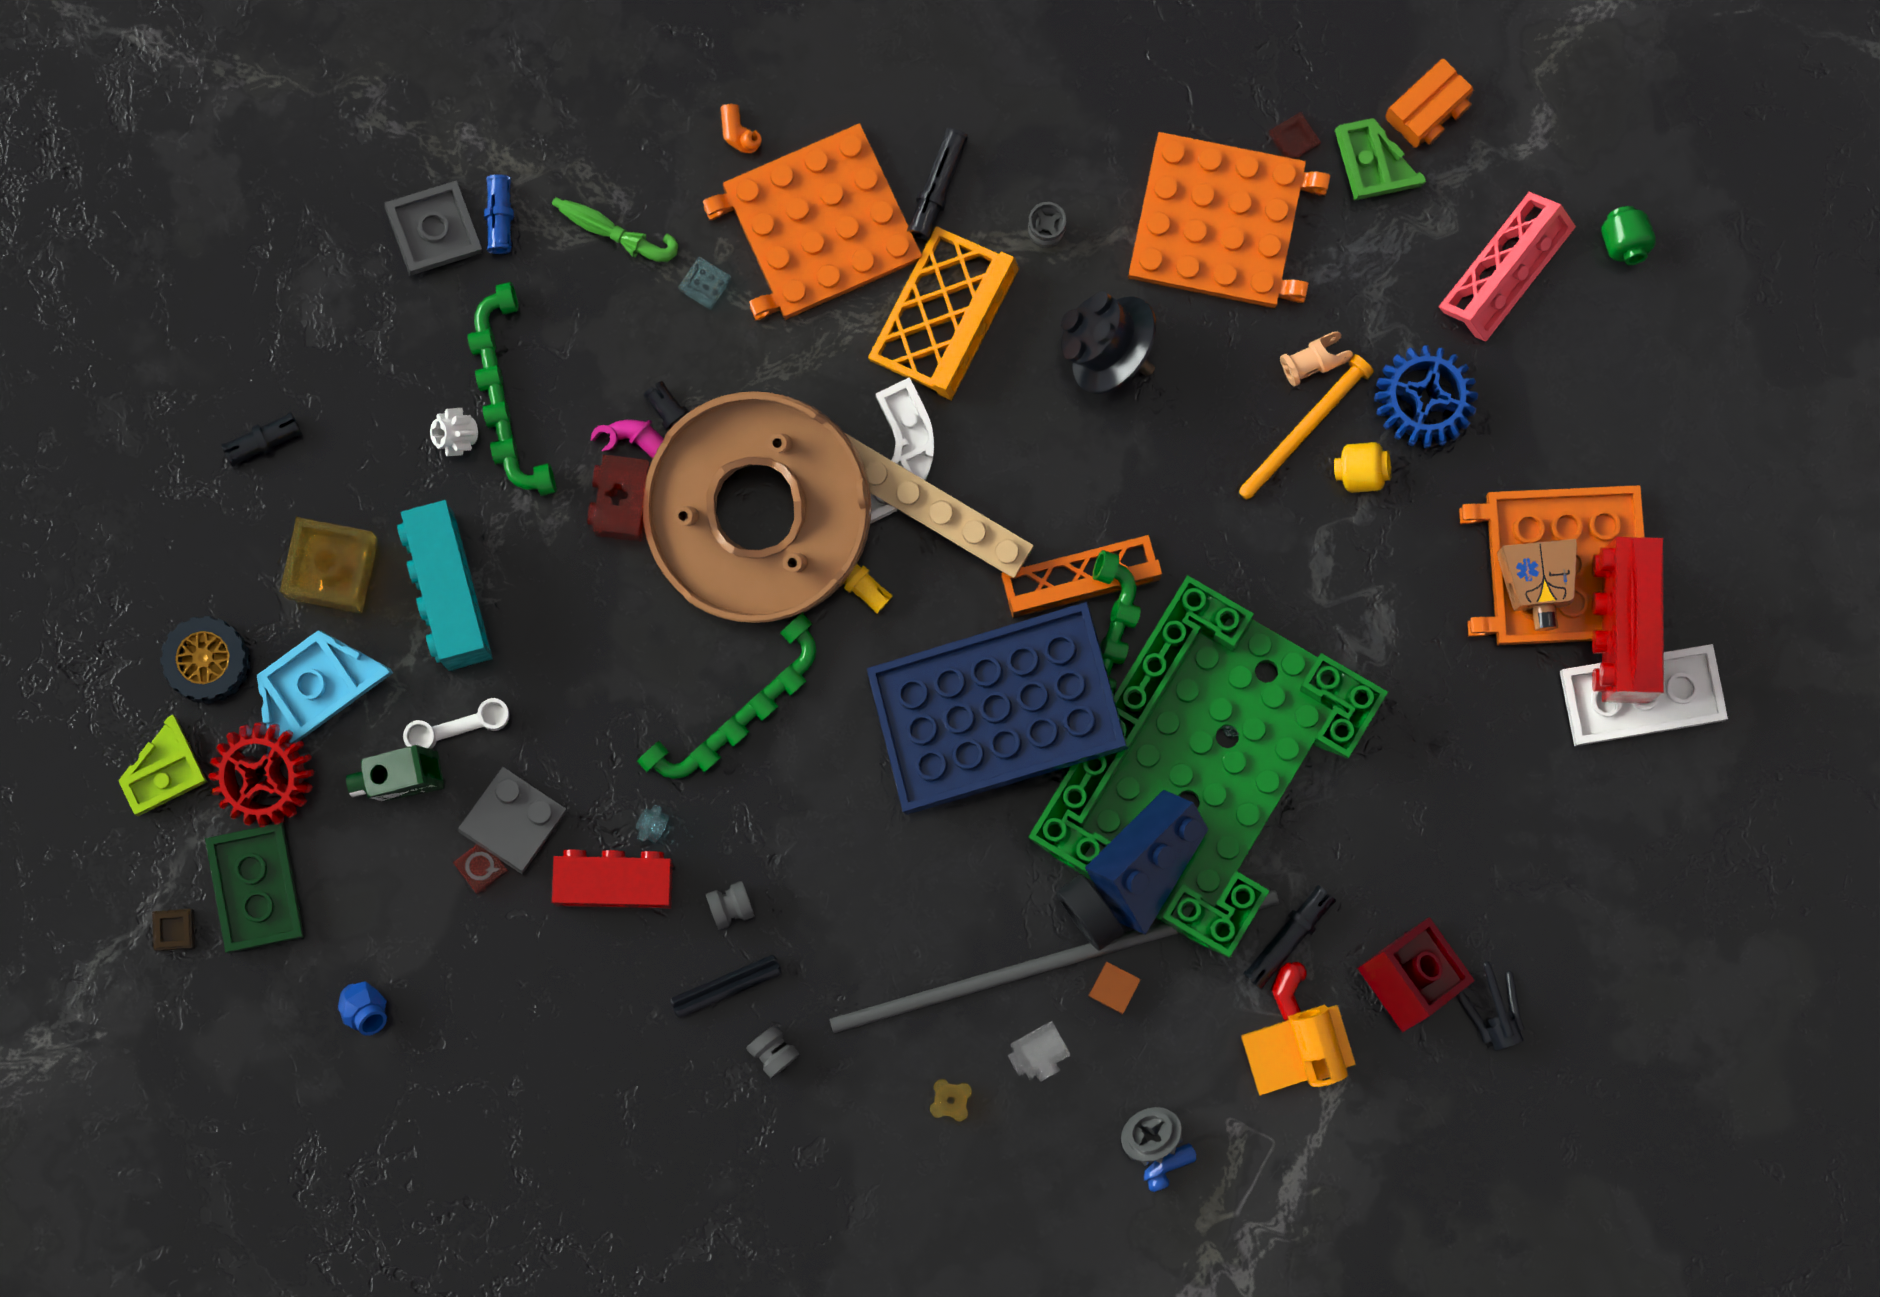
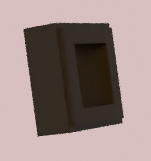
(173, 930)

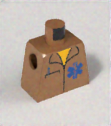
(1540, 578)

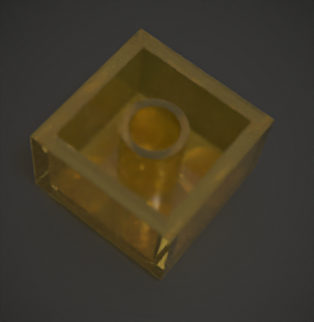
(329, 565)

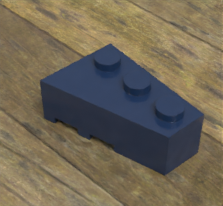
(1147, 859)

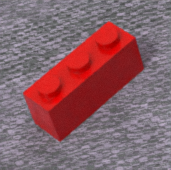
(612, 880)

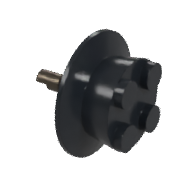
(1108, 341)

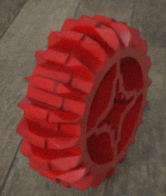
(275, 783)

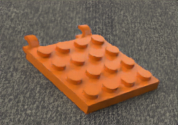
(1221, 220)
(818, 223)
(1533, 516)

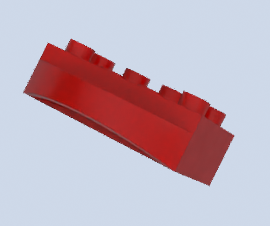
(1631, 620)

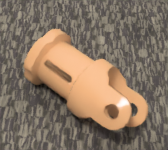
(1313, 359)

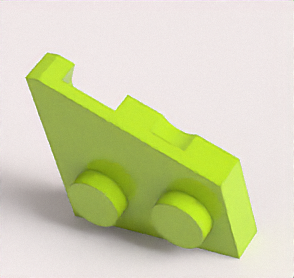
(162, 770)

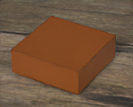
(1114, 987)

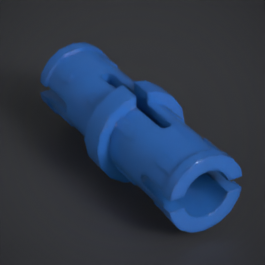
(499, 214)

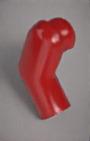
(1285, 986)

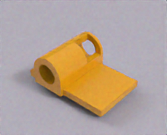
(1299, 1050)

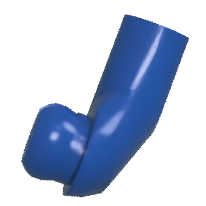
(1156, 1171)

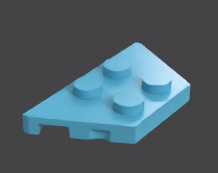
(315, 684)

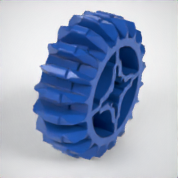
(1442, 400)

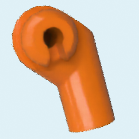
(736, 134)

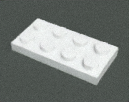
(1689, 699)

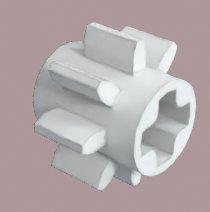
(454, 431)

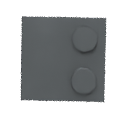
(433, 228)
(512, 820)

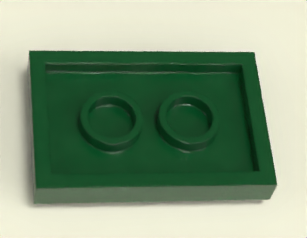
(254, 888)

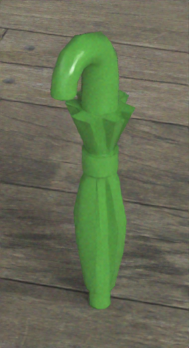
(633, 242)

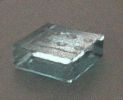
(704, 283)

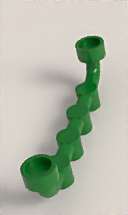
(491, 379)
(1123, 612)
(734, 729)

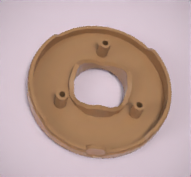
(827, 493)

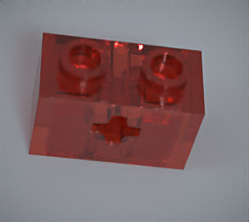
(626, 519)

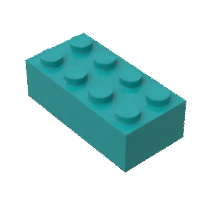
(446, 586)

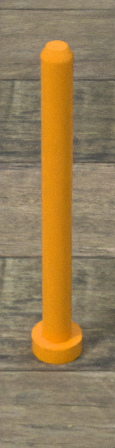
(1358, 369)

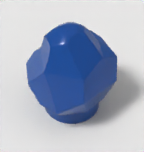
(362, 1008)

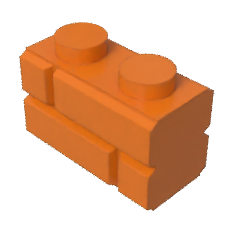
(1429, 104)

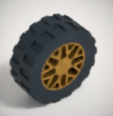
(205, 659)

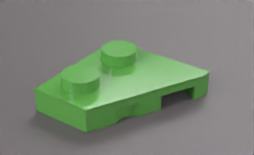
(1373, 161)

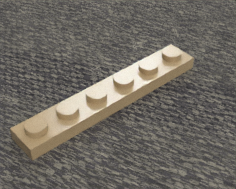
(943, 512)

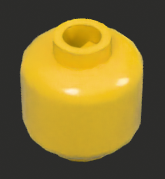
(1363, 467)

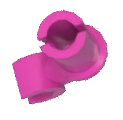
(635, 430)

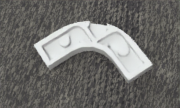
(911, 433)

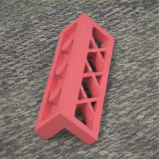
(1514, 266)

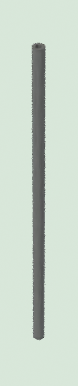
(1006, 975)

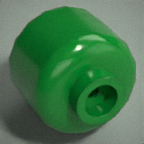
(1628, 235)

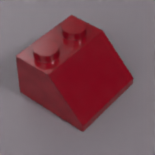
(1416, 974)

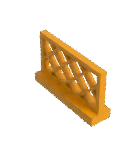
(973, 325)

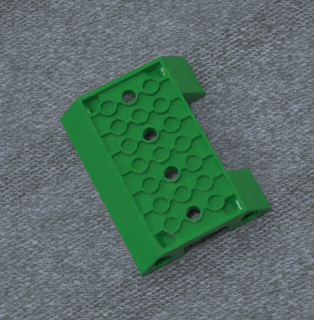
(1171, 706)

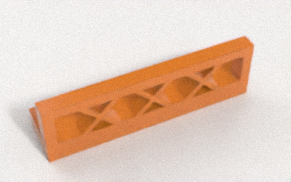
(1078, 589)

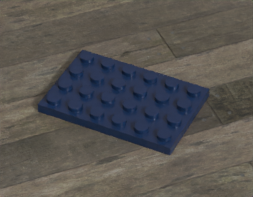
(996, 708)

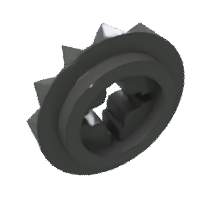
(1153, 1121)

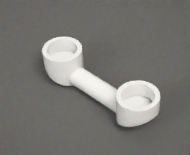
(491, 714)

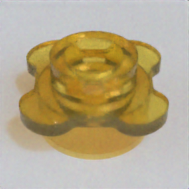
(958, 1092)

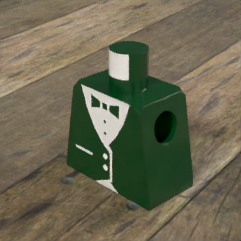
(397, 774)

